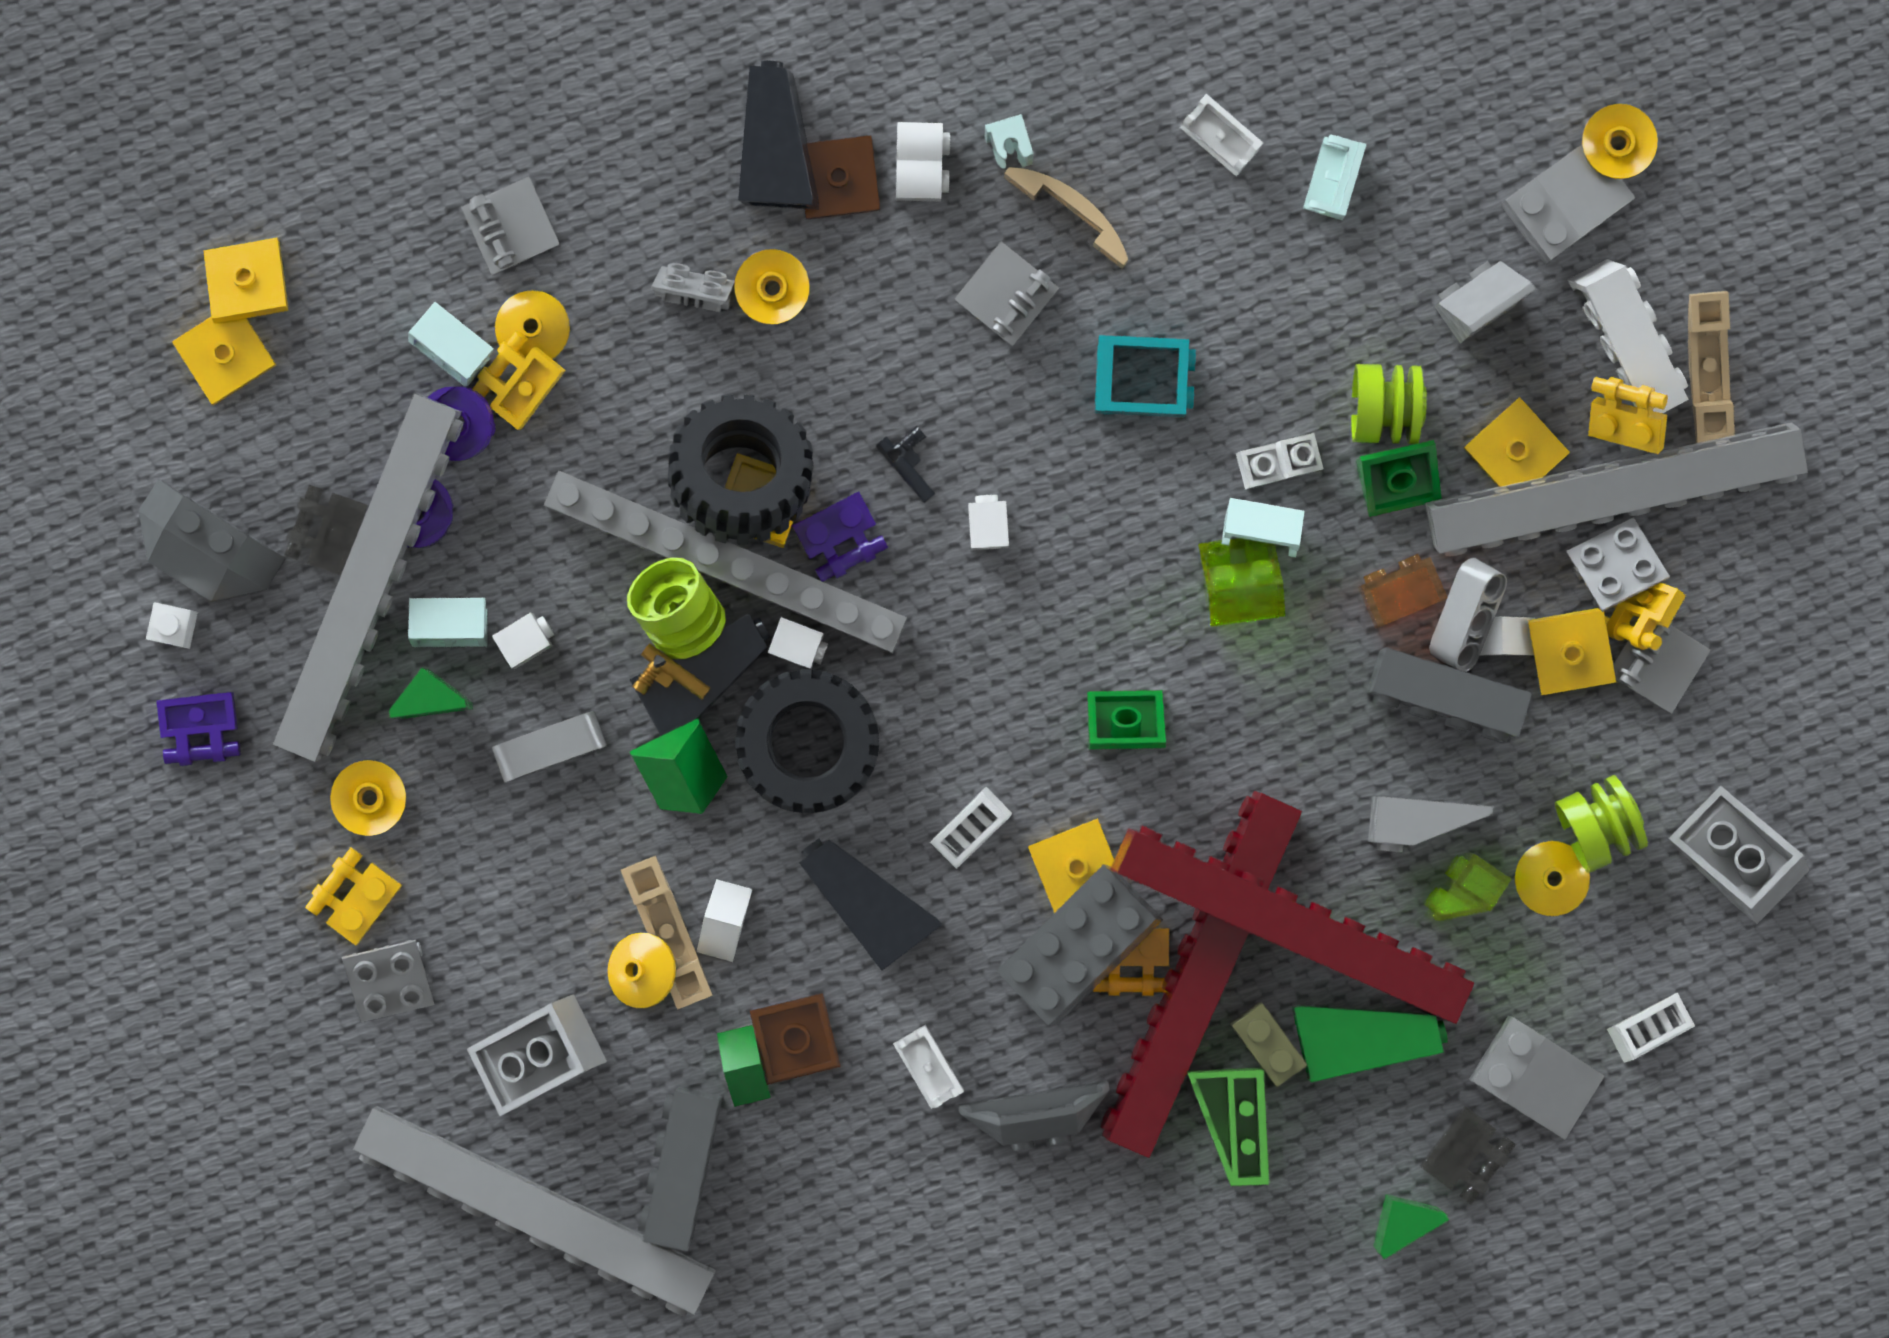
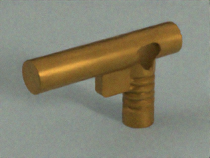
(667, 674)

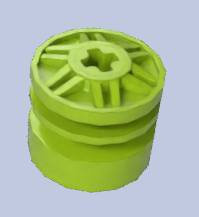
(1388, 404)
(676, 608)
(1602, 823)

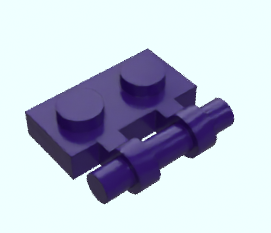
(834, 526)
(198, 716)

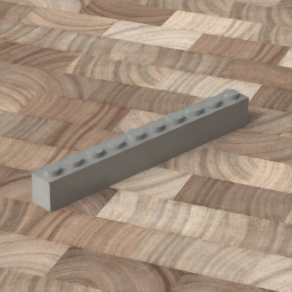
(1617, 488)
(726, 562)
(367, 578)
(533, 1210)

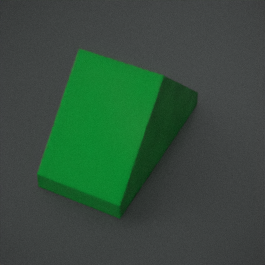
(742, 1066)

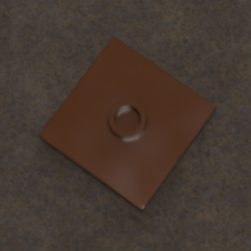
(844, 177)
(795, 1038)

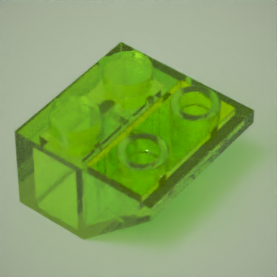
(1241, 581)
(1473, 889)

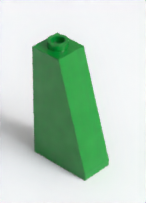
(1360, 1039)

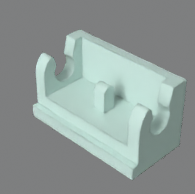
(1009, 136)
(1334, 176)
(450, 344)
(1263, 524)
(447, 622)

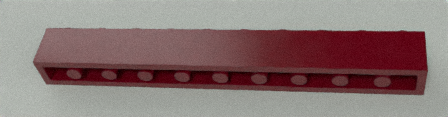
(1291, 925)
(1195, 985)

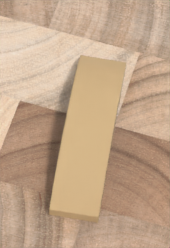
(1033, 182)
(1710, 365)
(663, 918)

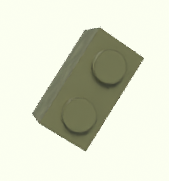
(1268, 1044)

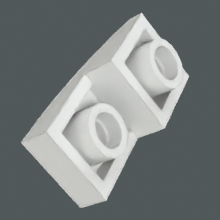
(1279, 461)

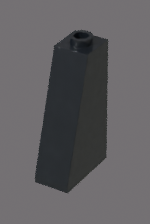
(775, 148)
(716, 666)
(871, 907)

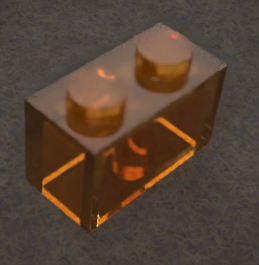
(1402, 591)

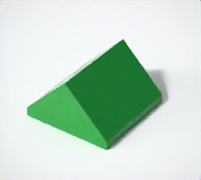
(1400, 478)
(428, 696)
(1126, 720)
(681, 769)
(1403, 1223)

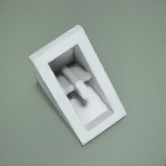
(1508, 637)
(724, 920)

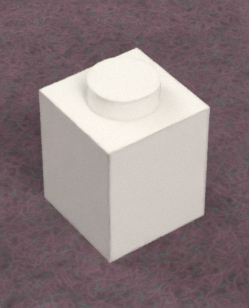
(988, 523)
(171, 625)
(524, 639)
(798, 644)

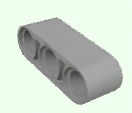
(1468, 615)
(549, 746)

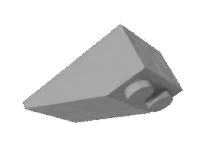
(1565, 204)
(1483, 299)
(1411, 821)
(1740, 854)
(536, 1054)
(1536, 1077)

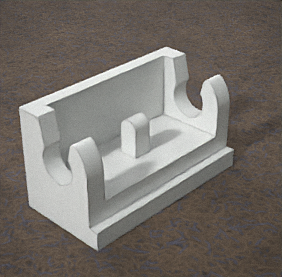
(1221, 135)
(928, 1067)

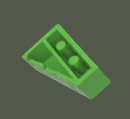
(1236, 1120)

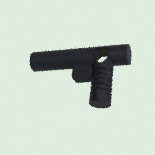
(907, 461)

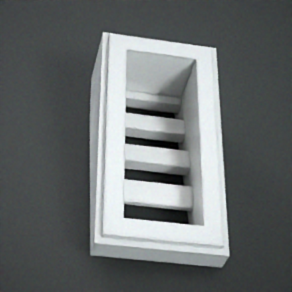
(994, 805)
(1623, 1041)

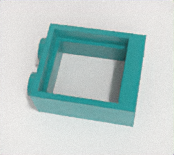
(1104, 369)

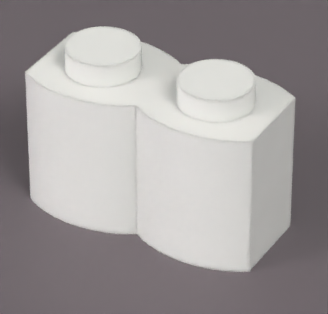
(920, 161)

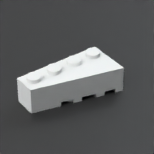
(1629, 330)

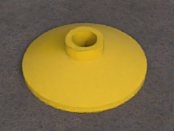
(1635, 130)
(767, 267)
(538, 306)
(348, 797)
(1533, 884)
(654, 974)

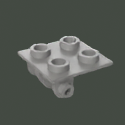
(510, 225)
(678, 281)
(1006, 293)
(1617, 564)
(1664, 672)
(388, 980)

